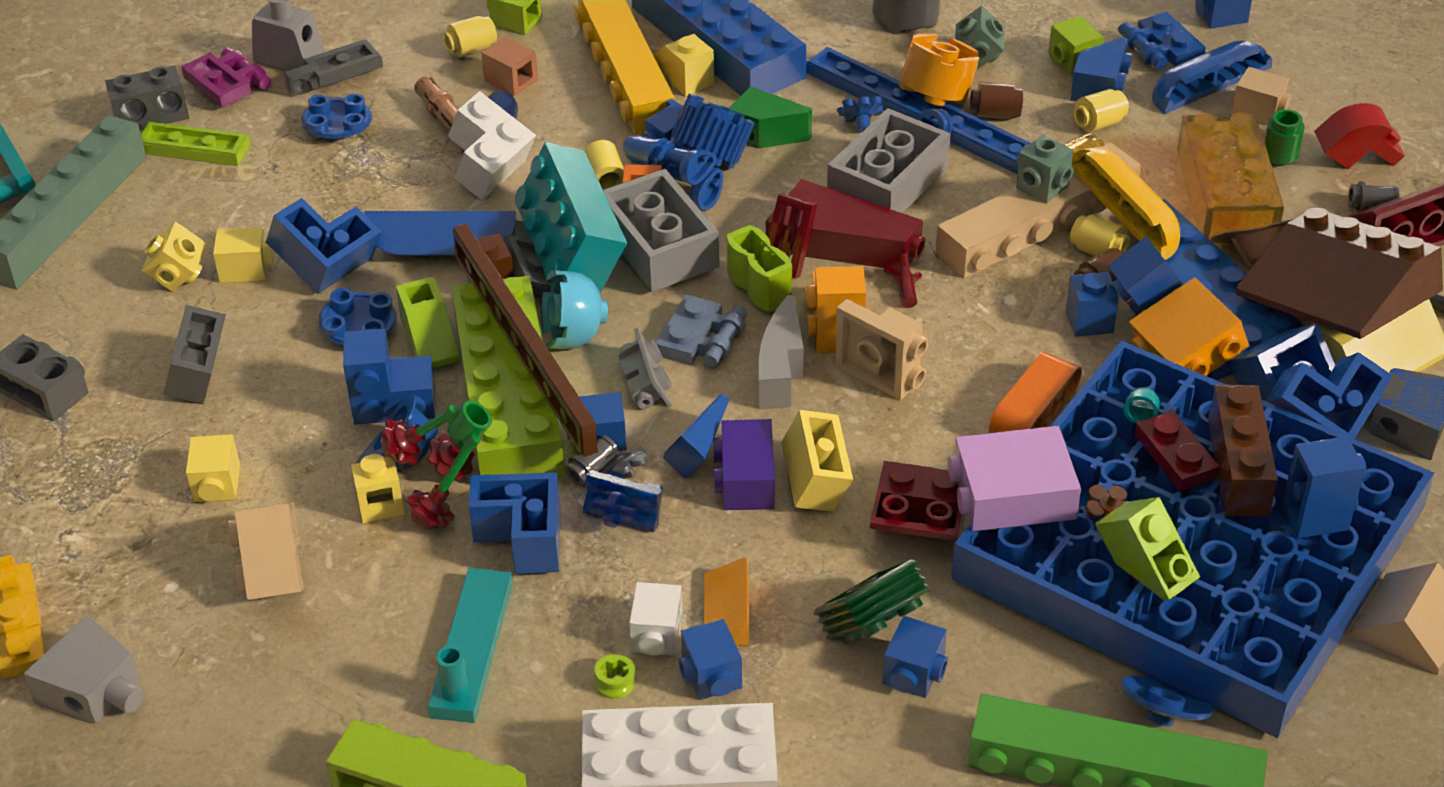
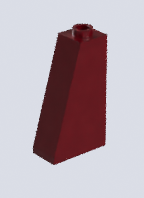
(855, 229)

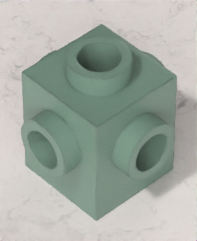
(982, 33)
(1044, 168)

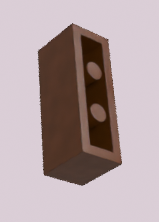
(1242, 451)

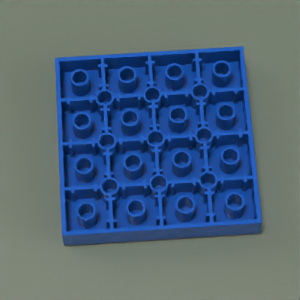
(1264, 600)

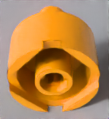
(939, 69)

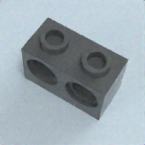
(147, 99)
(194, 354)
(41, 377)

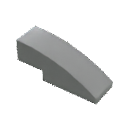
(780, 356)

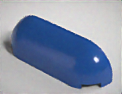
(1207, 74)
(431, 231)

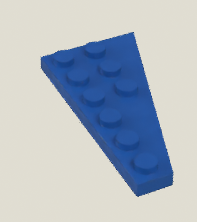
(1220, 275)

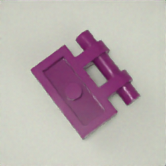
(225, 77)

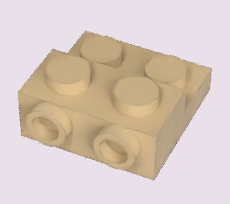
(880, 348)

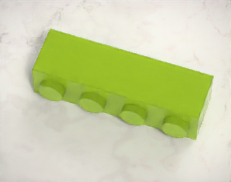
(384, 758)

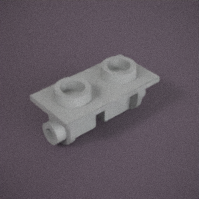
(645, 377)

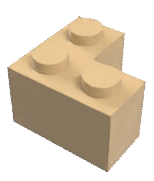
(267, 549)

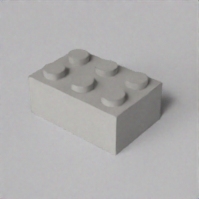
(891, 161)
(663, 230)

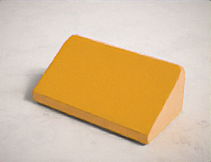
(728, 598)

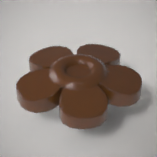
(1104, 502)

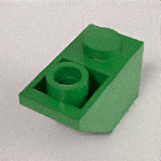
(775, 118)

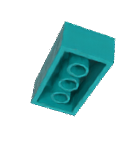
(569, 215)

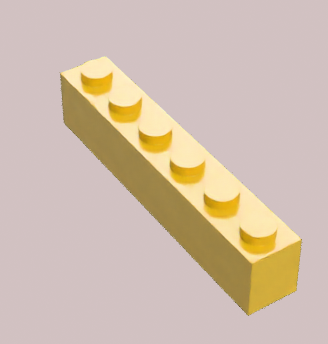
(624, 59)

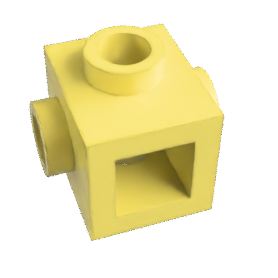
(174, 257)

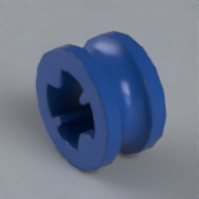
(944, 119)

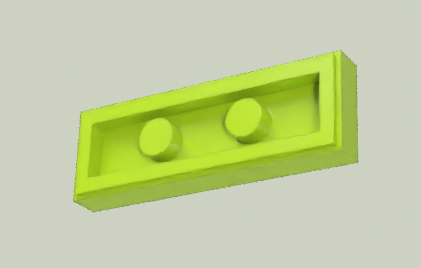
(195, 143)

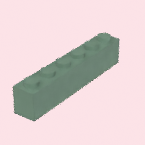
(67, 197)

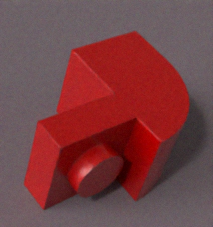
(1355, 132)

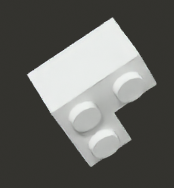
(492, 144)

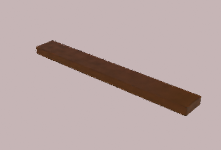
(526, 341)

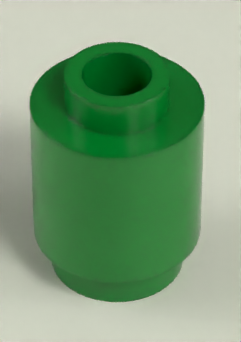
(1284, 136)

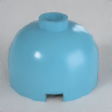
(571, 310)

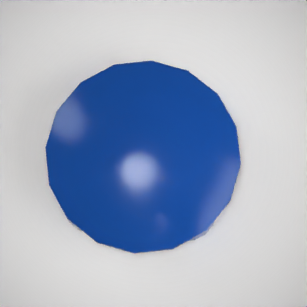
(336, 116)
(356, 312)

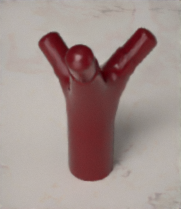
(905, 280)

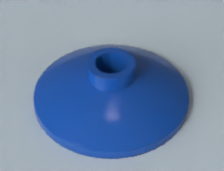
(1163, 701)

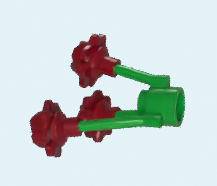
(449, 455)

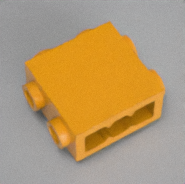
(1190, 329)

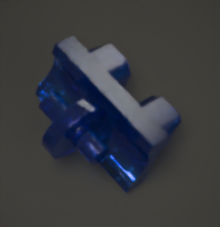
(622, 500)

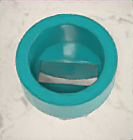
(1141, 405)

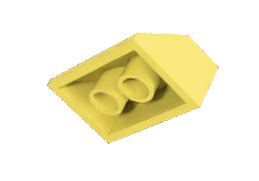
(1405, 343)

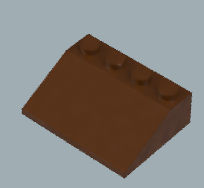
(1343, 273)

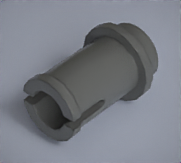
(1369, 196)
(580, 466)

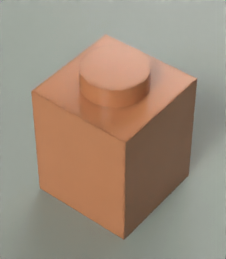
(509, 65)

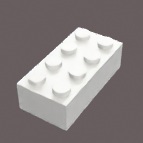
(680, 746)

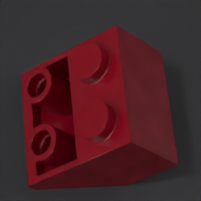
(917, 502)

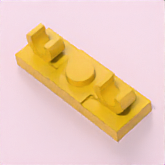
(19, 619)

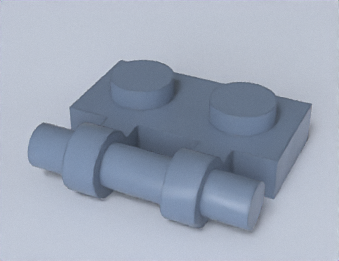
(690, 329)

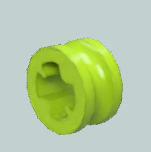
(618, 685)

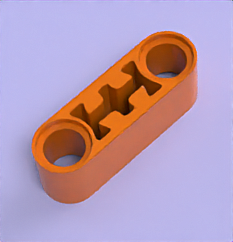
(1037, 395)

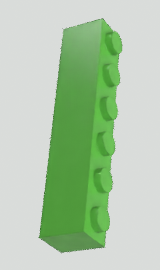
(1102, 752)

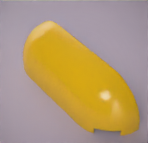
(1128, 198)

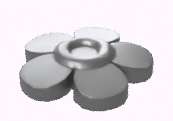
(626, 461)

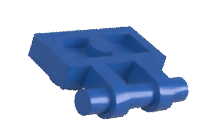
(1161, 40)

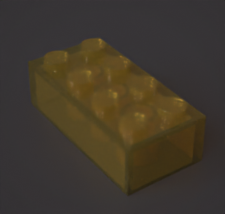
(1228, 173)

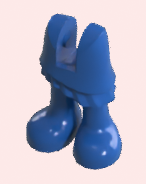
(684, 165)

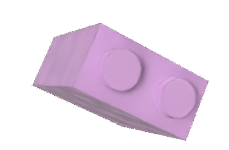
(1014, 478)

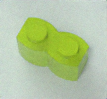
(758, 267)

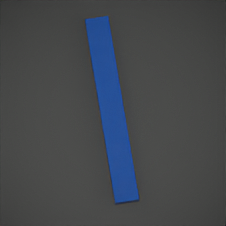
(967, 131)

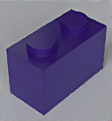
(747, 464)

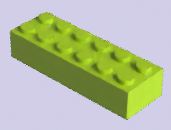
(523, 425)

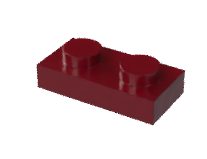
(1176, 450)

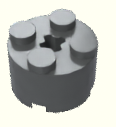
(906, 14)

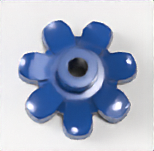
(861, 111)

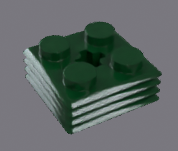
(872, 602)

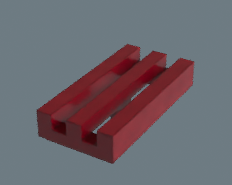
(802, 240)

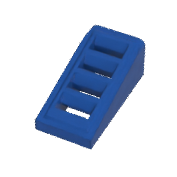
(697, 439)

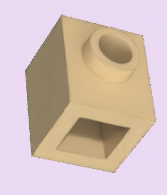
(1261, 94)

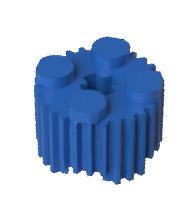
(712, 129)

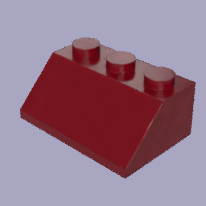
(1412, 215)

